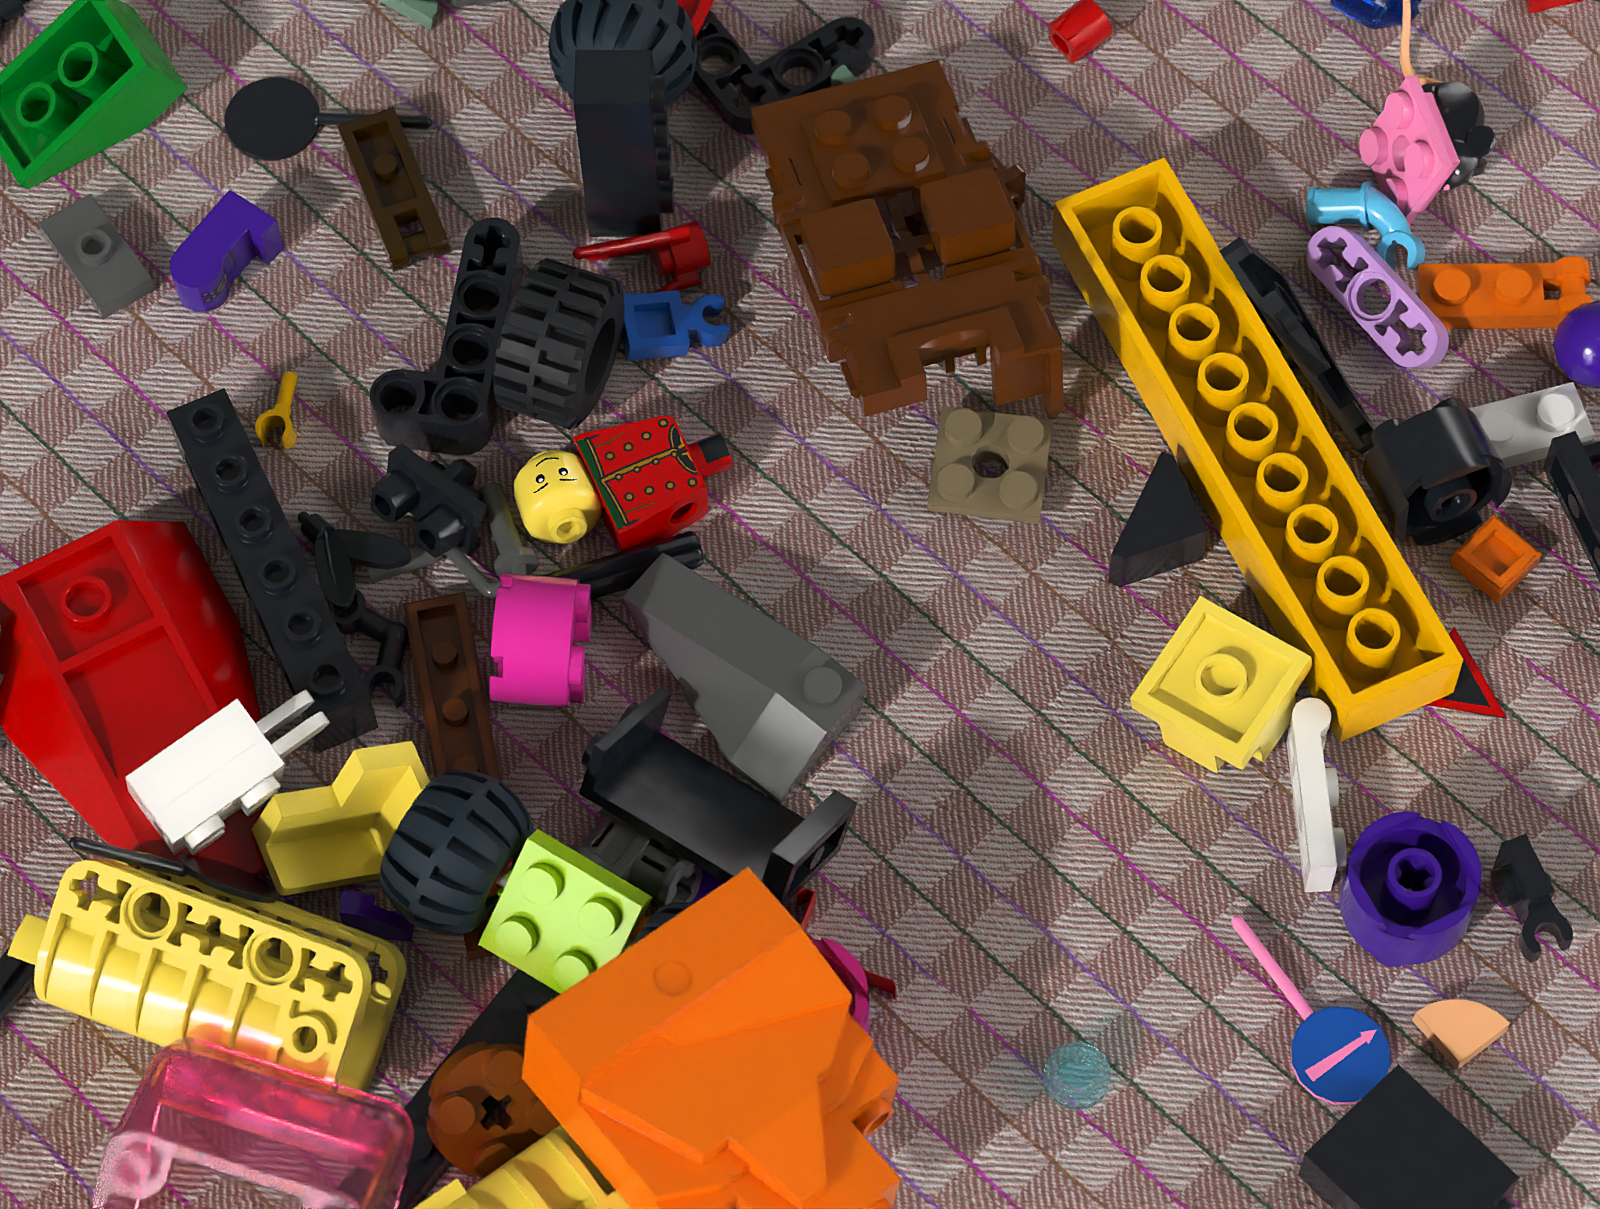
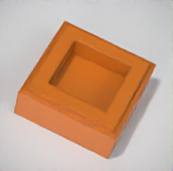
(1495, 559)

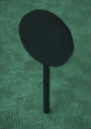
(281, 118)
(206, 870)

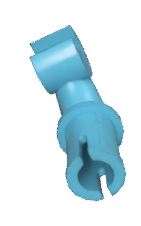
(1370, 209)

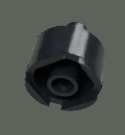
(1435, 472)

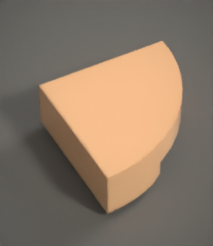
(1460, 1028)

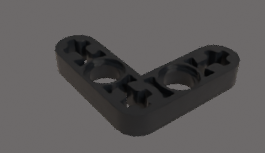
(766, 80)

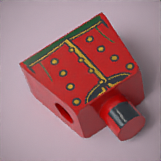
(650, 477)

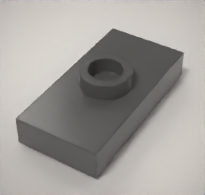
(97, 256)

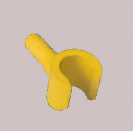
(280, 413)

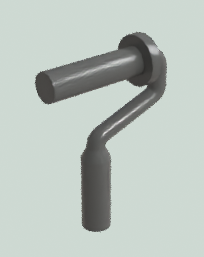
(513, 556)

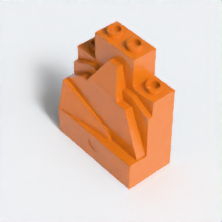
(719, 1066)

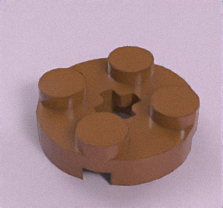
(457, 1108)

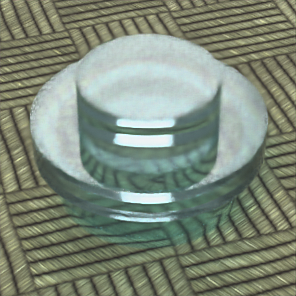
(1076, 1075)

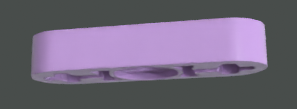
(1395, 339)

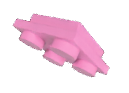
(1409, 149)

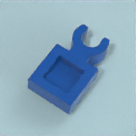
(662, 327)

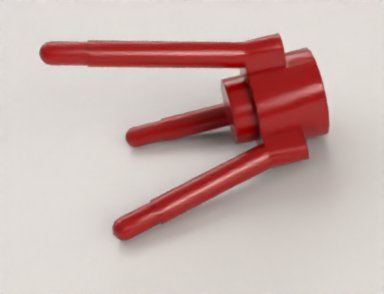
(673, 251)

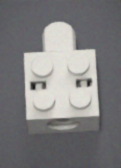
(218, 771)

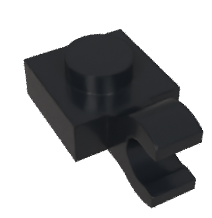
(1525, 886)

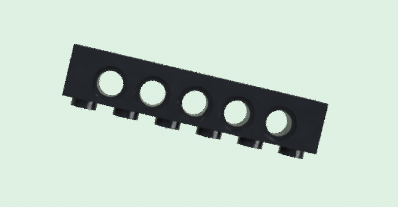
(271, 567)

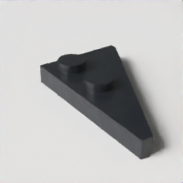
(1298, 338)

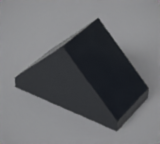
(1162, 529)

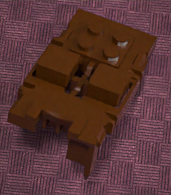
(883, 153)

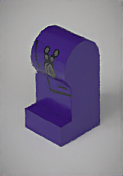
(221, 250)

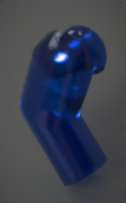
(1376, 13)

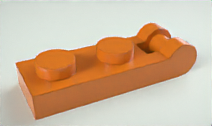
(1503, 292)

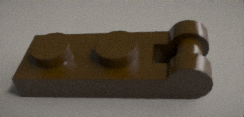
(393, 187)

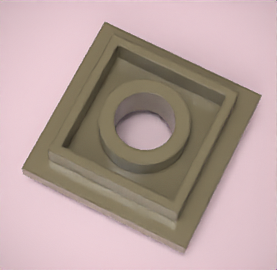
(976, 436)

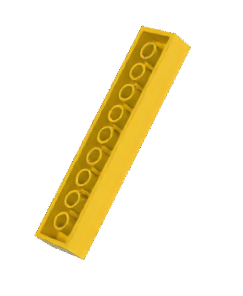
(1255, 449)

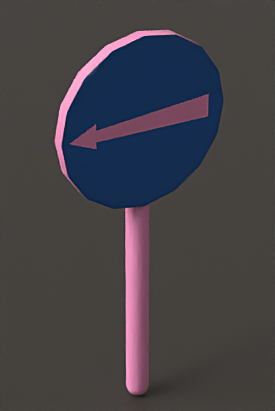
(1335, 1050)

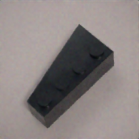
(623, 142)

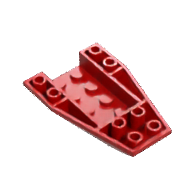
(113, 661)

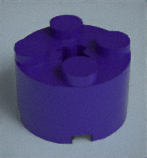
(1400, 922)

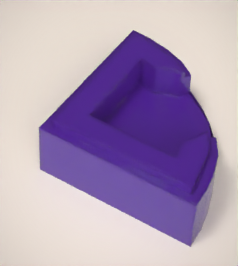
(359, 912)

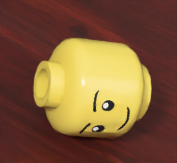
(557, 496)

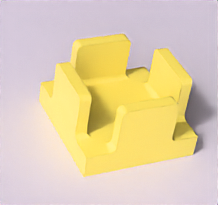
(1222, 688)

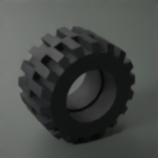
(558, 343)

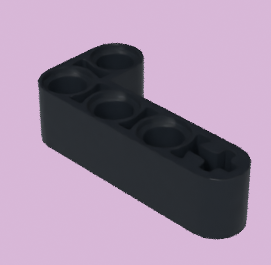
(466, 337)

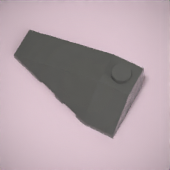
(753, 681)

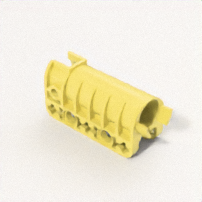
(184, 979)

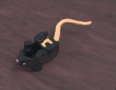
(1460, 112)

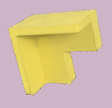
(340, 829)

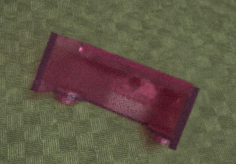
(256, 1125)

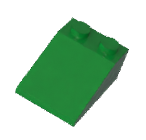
(82, 89)

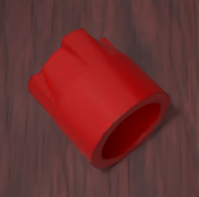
(1079, 30)

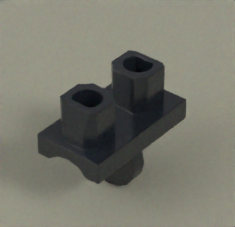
(436, 495)

